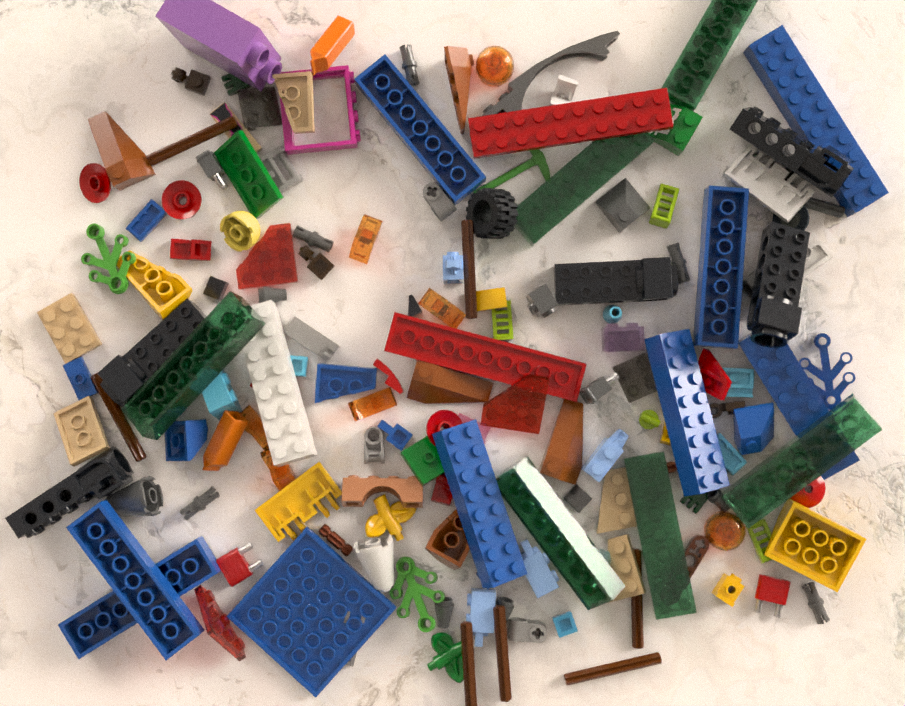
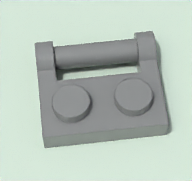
(276, 174)

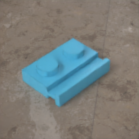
(742, 382)

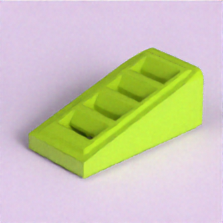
(661, 218)
(507, 336)
(763, 559)

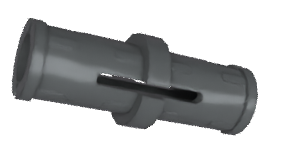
(409, 64)
(313, 239)
(677, 257)
(199, 503)
(815, 603)

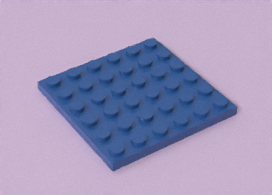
(301, 611)

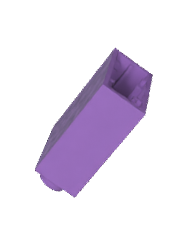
(222, 39)

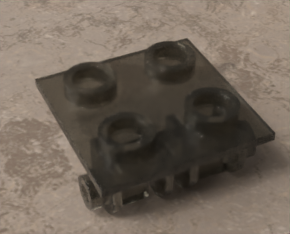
(259, 107)
(636, 377)

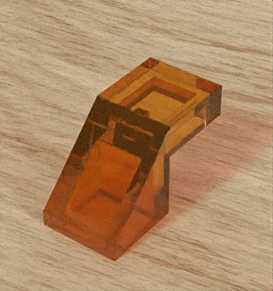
(365, 238)
(442, 308)
(372, 404)
(255, 426)
(280, 475)

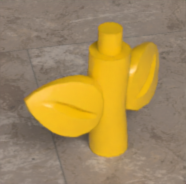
(388, 518)

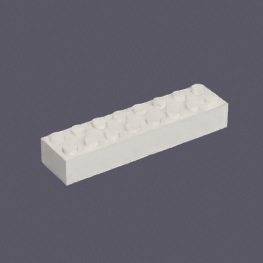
(278, 390)

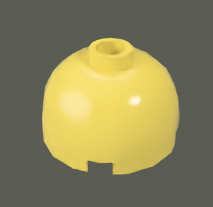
(240, 230)

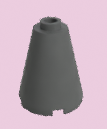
(138, 498)

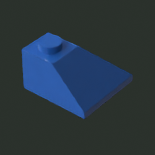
(753, 427)
(185, 439)

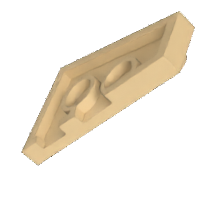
(298, 100)
(616, 503)
(625, 566)

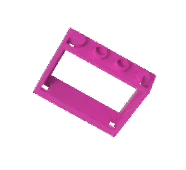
(332, 72)

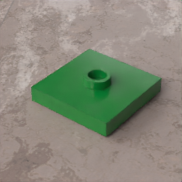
(423, 461)

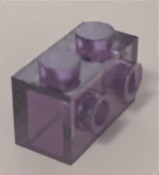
(622, 338)

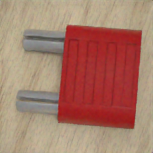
(235, 565)
(771, 590)

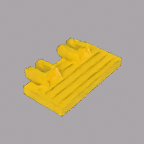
(298, 500)

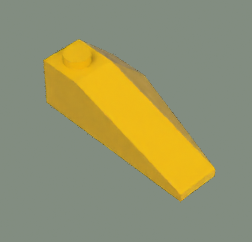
(156, 285)

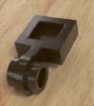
(196, 81)
(319, 265)
(726, 407)

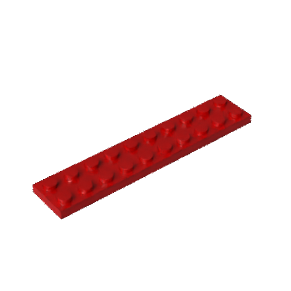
(570, 123)
(482, 355)

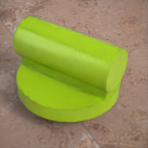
(649, 419)

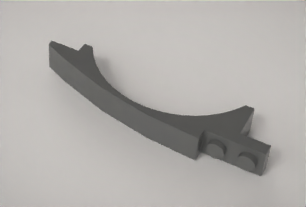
(592, 48)

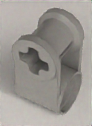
(440, 204)
(374, 449)
(524, 630)

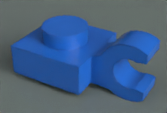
(396, 436)

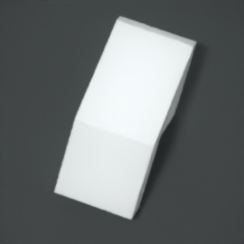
(563, 91)

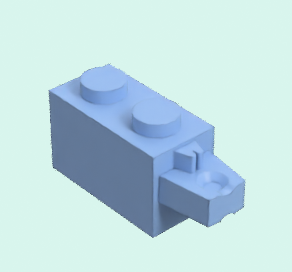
(452, 268)
(605, 455)
(538, 572)
(481, 613)

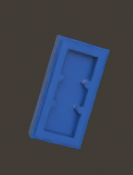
(146, 220)
(80, 378)

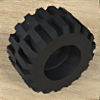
(492, 213)

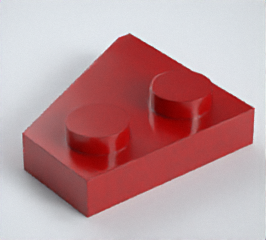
(714, 377)

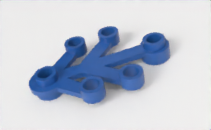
(827, 374)

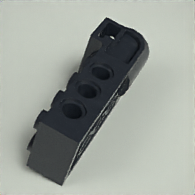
(806, 161)
(615, 281)
(777, 286)
(130, 372)
(82, 486)

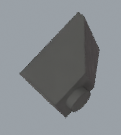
(622, 205)

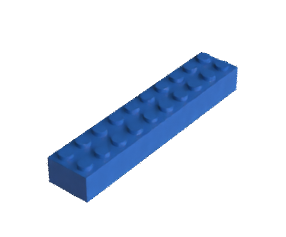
(812, 114)

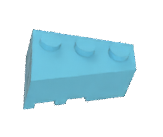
(221, 396)

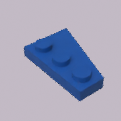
(342, 380)

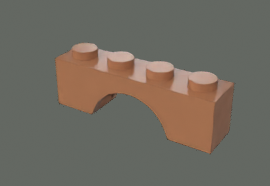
(357, 490)

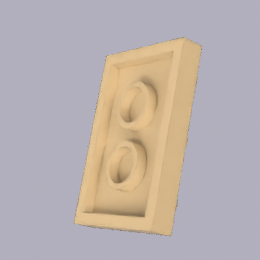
(69, 328)
(81, 431)

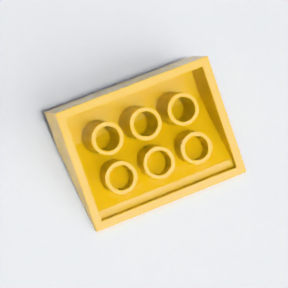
(813, 545)

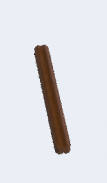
(192, 140)
(469, 269)
(120, 421)
(637, 610)
(502, 653)
(468, 663)
(612, 668)

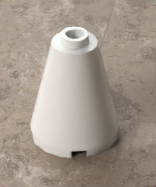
(377, 560)

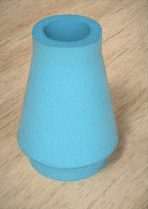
(607, 314)

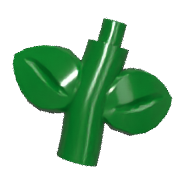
(448, 656)

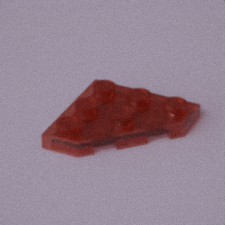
(270, 260)
(518, 406)
(218, 624)

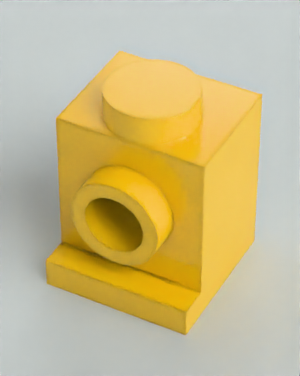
(722, 586)

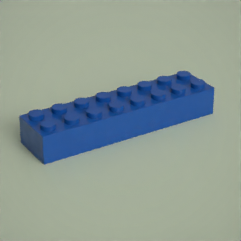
(420, 129)
(721, 267)
(790, 390)
(686, 412)
(479, 504)
(135, 579)
(110, 617)

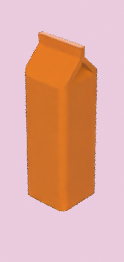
(331, 44)
(224, 440)

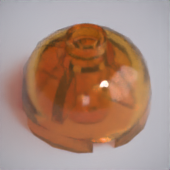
(494, 66)
(724, 531)

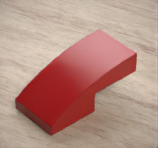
(190, 250)
(392, 380)
(442, 491)

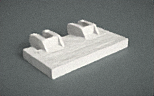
(768, 183)

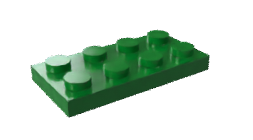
(248, 174)

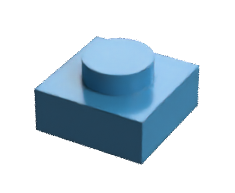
(564, 624)

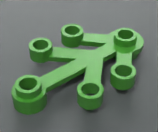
(109, 260)
(414, 592)

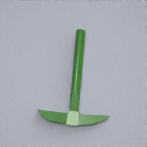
(537, 159)

